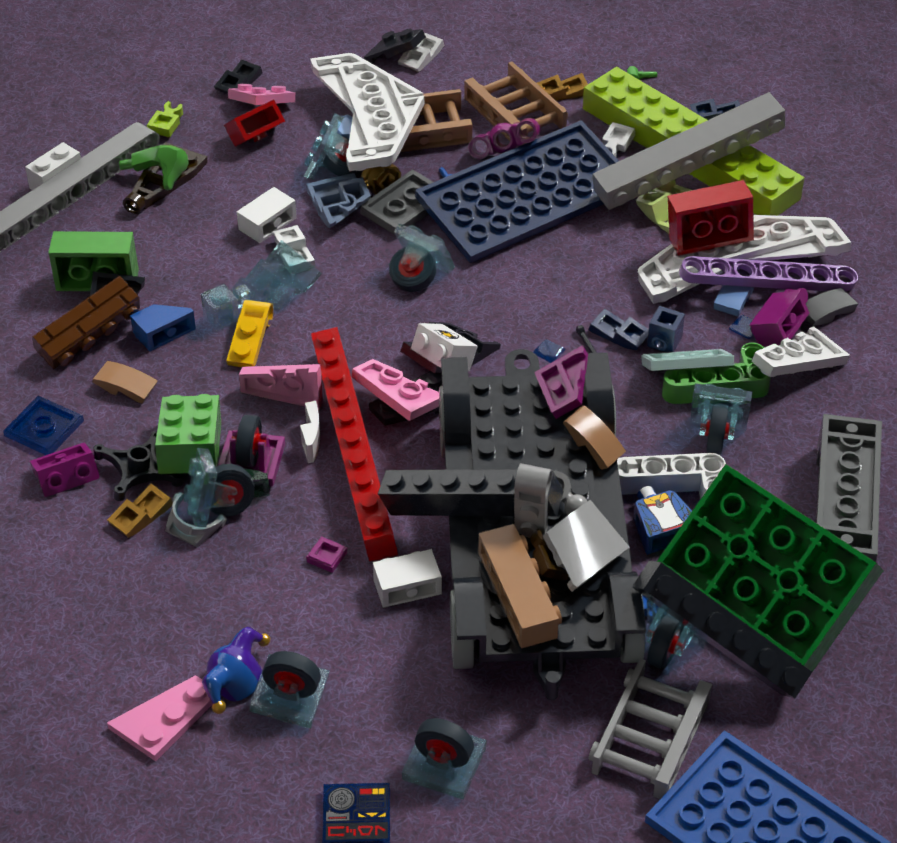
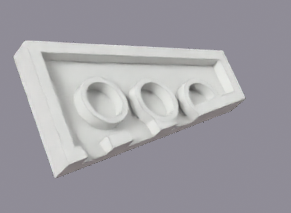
(800, 354)

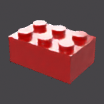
(711, 217)

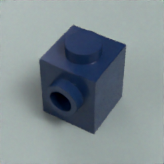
(665, 329)

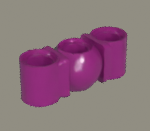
(492, 141)

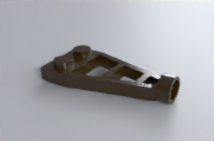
(143, 198)

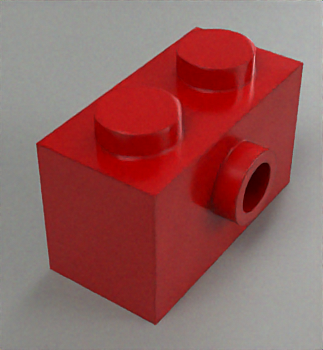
(254, 123)

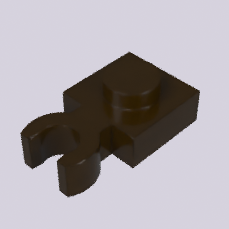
(545, 560)

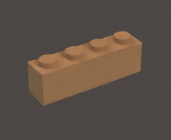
(519, 586)

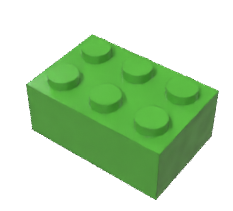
(80, 253)
(185, 426)

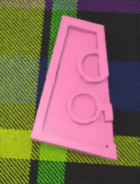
(284, 383)
(403, 395)
(163, 719)

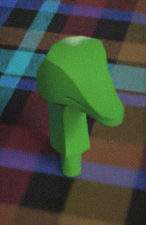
(168, 157)

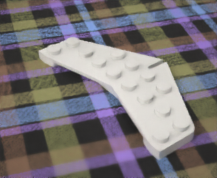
(380, 105)
(773, 240)

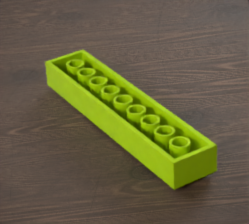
(656, 117)

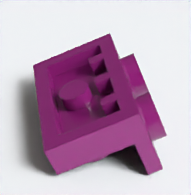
(65, 469)

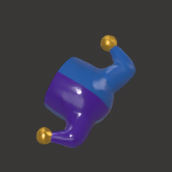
(233, 669)

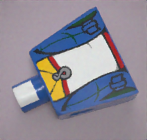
(658, 517)

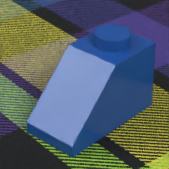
(161, 324)

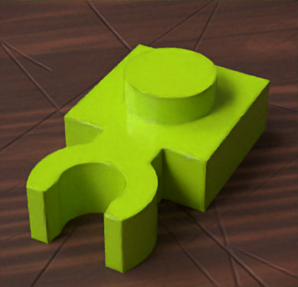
(166, 122)

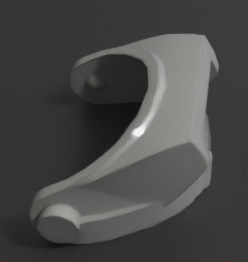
(188, 532)

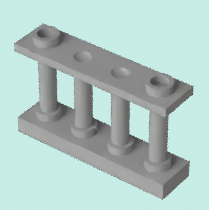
(672, 750)

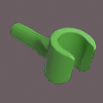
(640, 74)

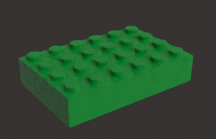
(771, 566)

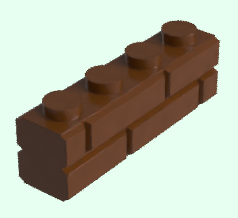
(86, 323)

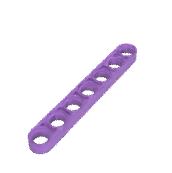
(758, 279)

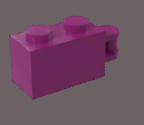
(780, 317)

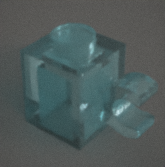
(222, 306)

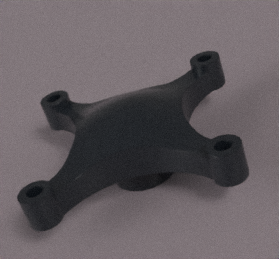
(135, 466)

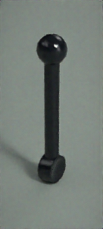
(581, 332)

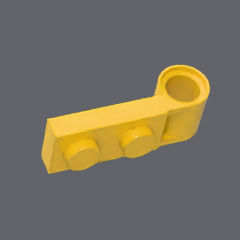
(249, 333)

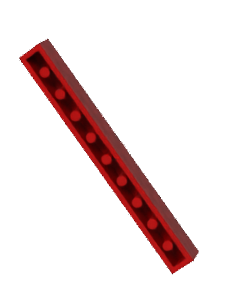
(354, 445)

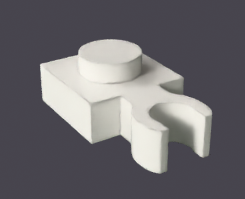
(618, 138)

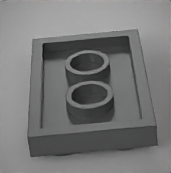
(397, 203)

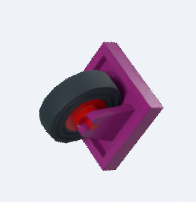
(253, 449)

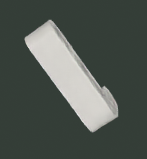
(669, 472)

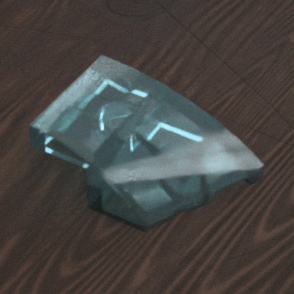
(280, 277)

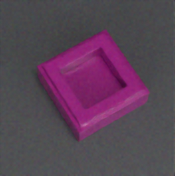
(326, 554)

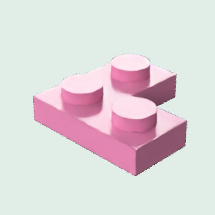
(260, 95)

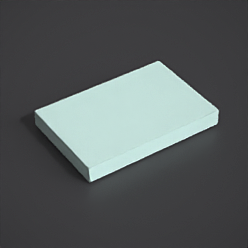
(687, 359)

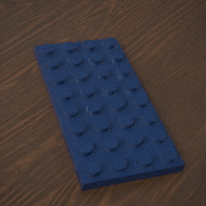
(518, 191)

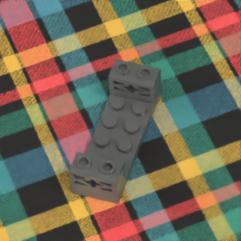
(850, 480)

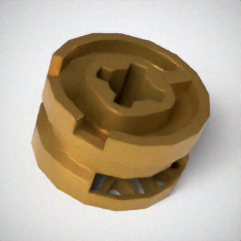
(380, 177)

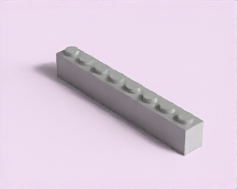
(689, 150)

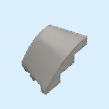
(584, 544)

